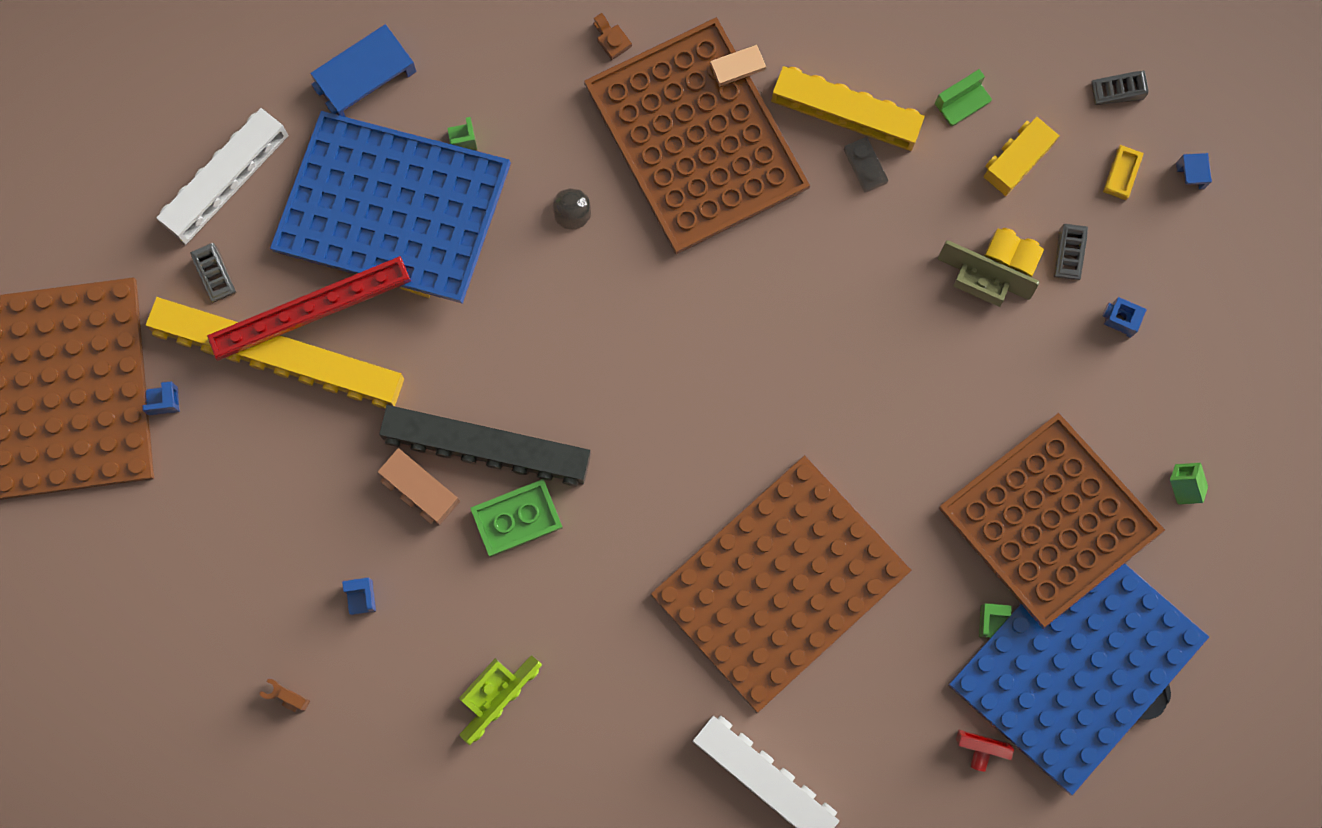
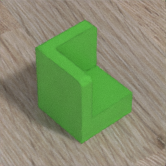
(463, 135)
(1189, 483)
(992, 618)

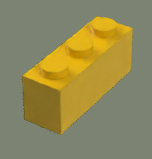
(1020, 155)

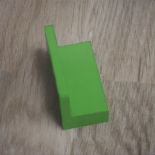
(963, 98)

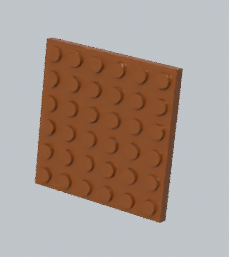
(1051, 520)

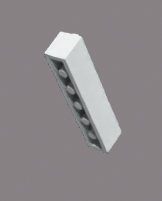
(222, 176)
(763, 778)

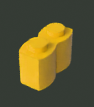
(1014, 252)

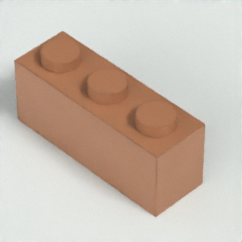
(418, 487)

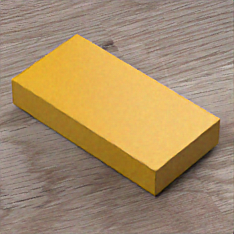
(1123, 172)

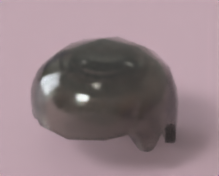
(571, 208)

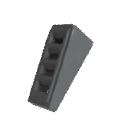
(1140, 93)
(1071, 230)
(206, 252)

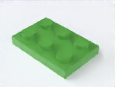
(516, 518)

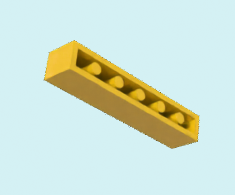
(847, 108)

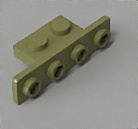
(985, 276)

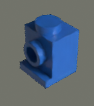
(1132, 315)

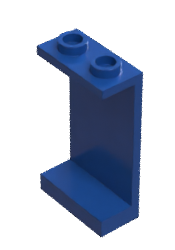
(361, 70)

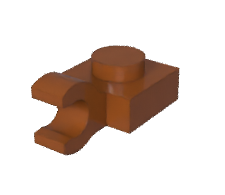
(612, 39)
(290, 699)

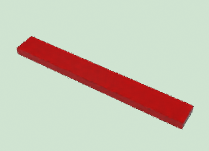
(308, 308)

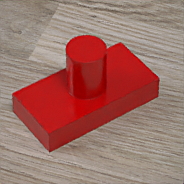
(983, 748)

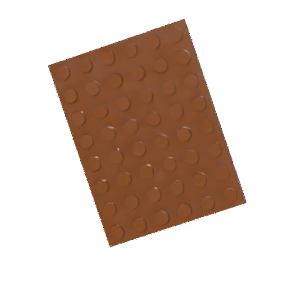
(694, 146)
(72, 389)
(780, 583)

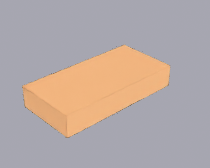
(738, 65)

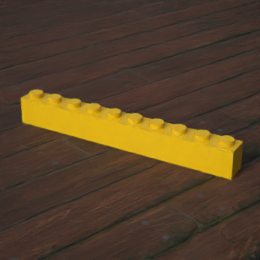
(281, 354)

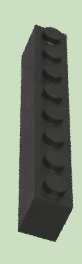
(485, 444)

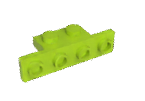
(492, 693)

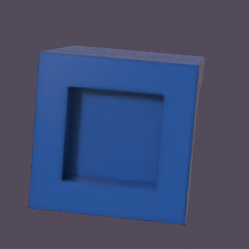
(1195, 169)
(162, 399)
(360, 595)

